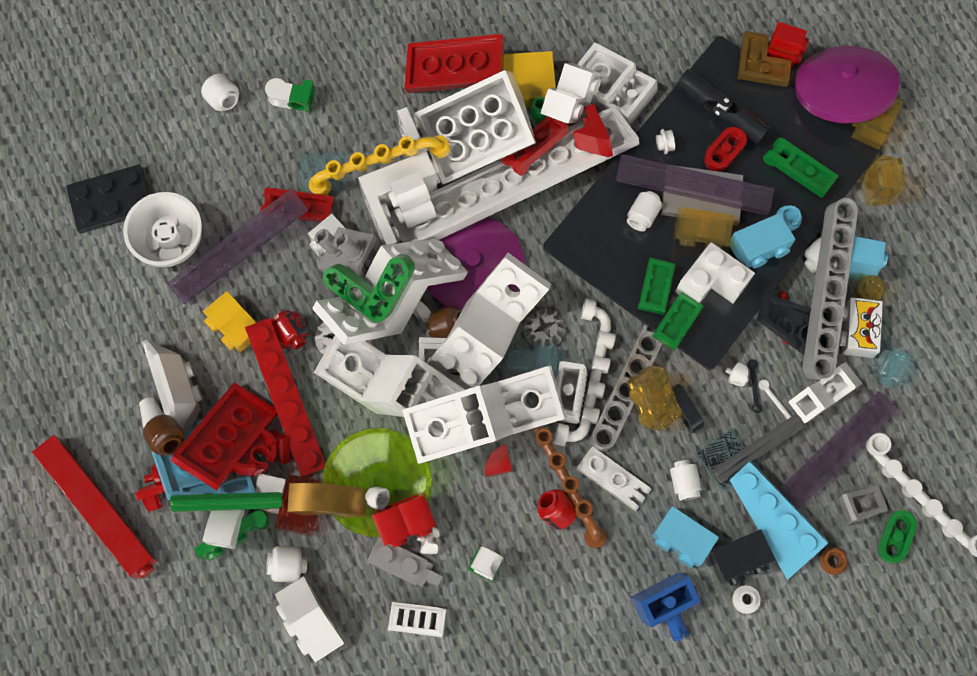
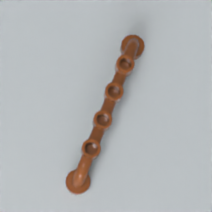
(594, 535)

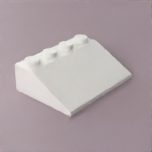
(479, 124)

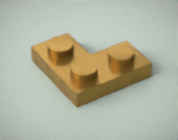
(757, 66)

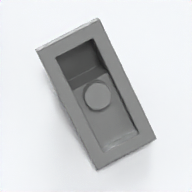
(862, 504)

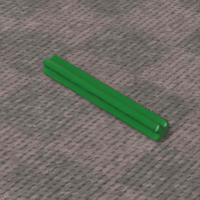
(226, 501)

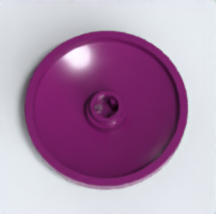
(847, 84)
(479, 250)

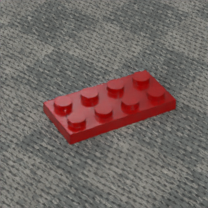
(453, 62)

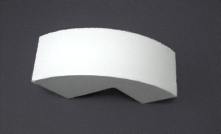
(825, 393)
(223, 528)

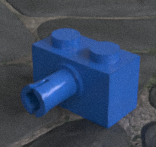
(666, 602)

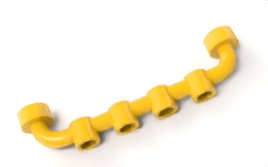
(437, 145)

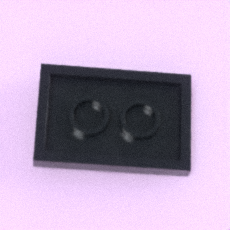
(106, 197)

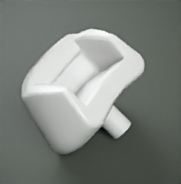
(738, 375)
(430, 543)

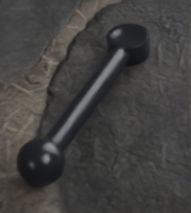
(752, 365)

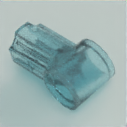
(529, 360)

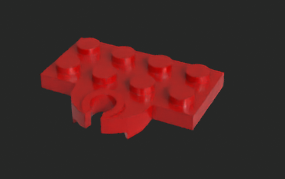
(229, 439)

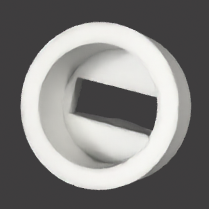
(377, 497)

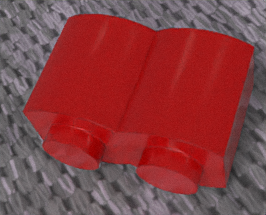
(788, 43)
(404, 519)

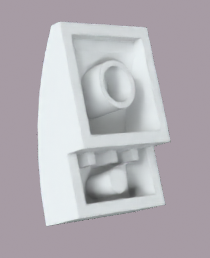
(620, 83)

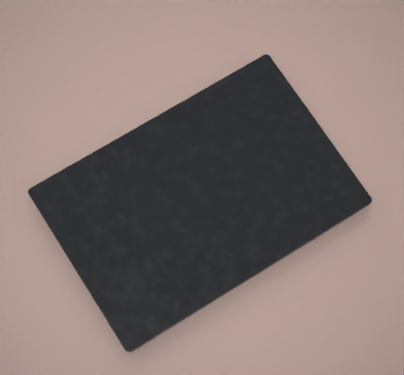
(615, 257)

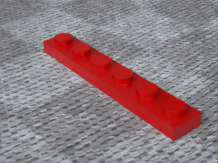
(285, 397)

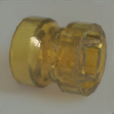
(871, 286)

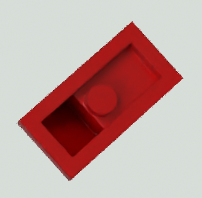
(593, 136)

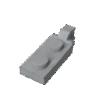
(403, 564)

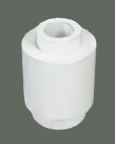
(644, 210)
(686, 480)

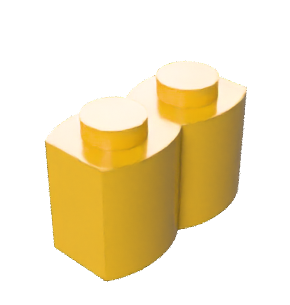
(230, 319)

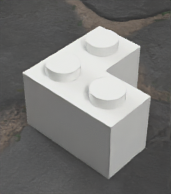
(573, 93)
(716, 271)
(307, 620)

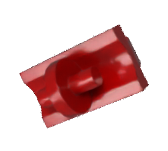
(150, 493)

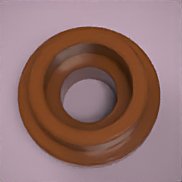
(841, 557)

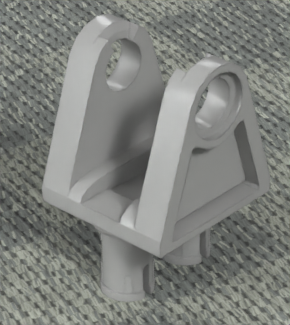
(347, 248)

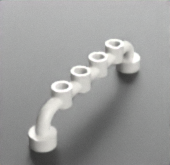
(594, 388)
(878, 446)

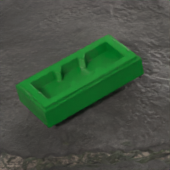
(656, 286)
(677, 321)

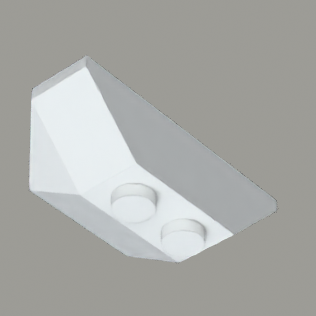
(174, 384)

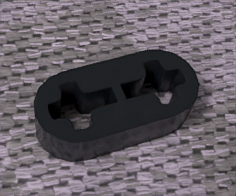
(690, 415)

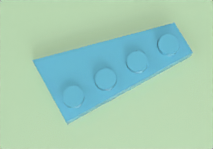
(783, 525)

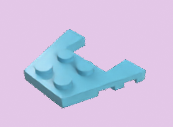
(180, 482)

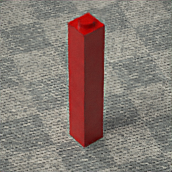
(95, 508)

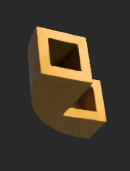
(326, 499)

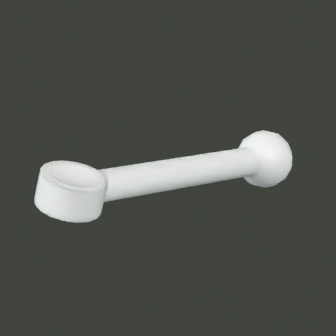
(764, 385)

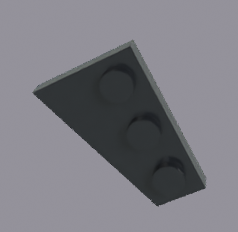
(788, 321)

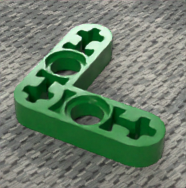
(371, 295)

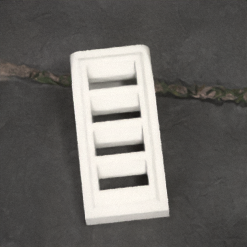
(440, 620)

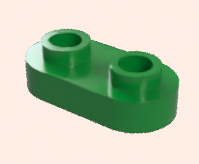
(897, 538)

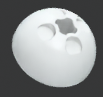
(156, 219)

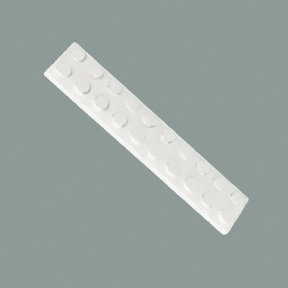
(500, 187)

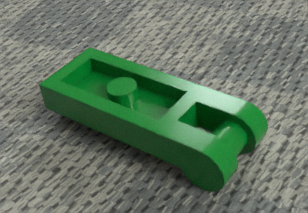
(800, 167)
(255, 520)

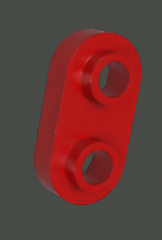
(723, 150)

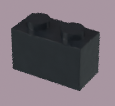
(741, 557)

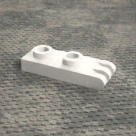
(613, 478)

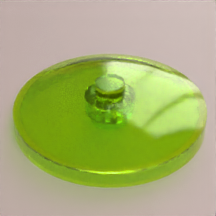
(377, 459)

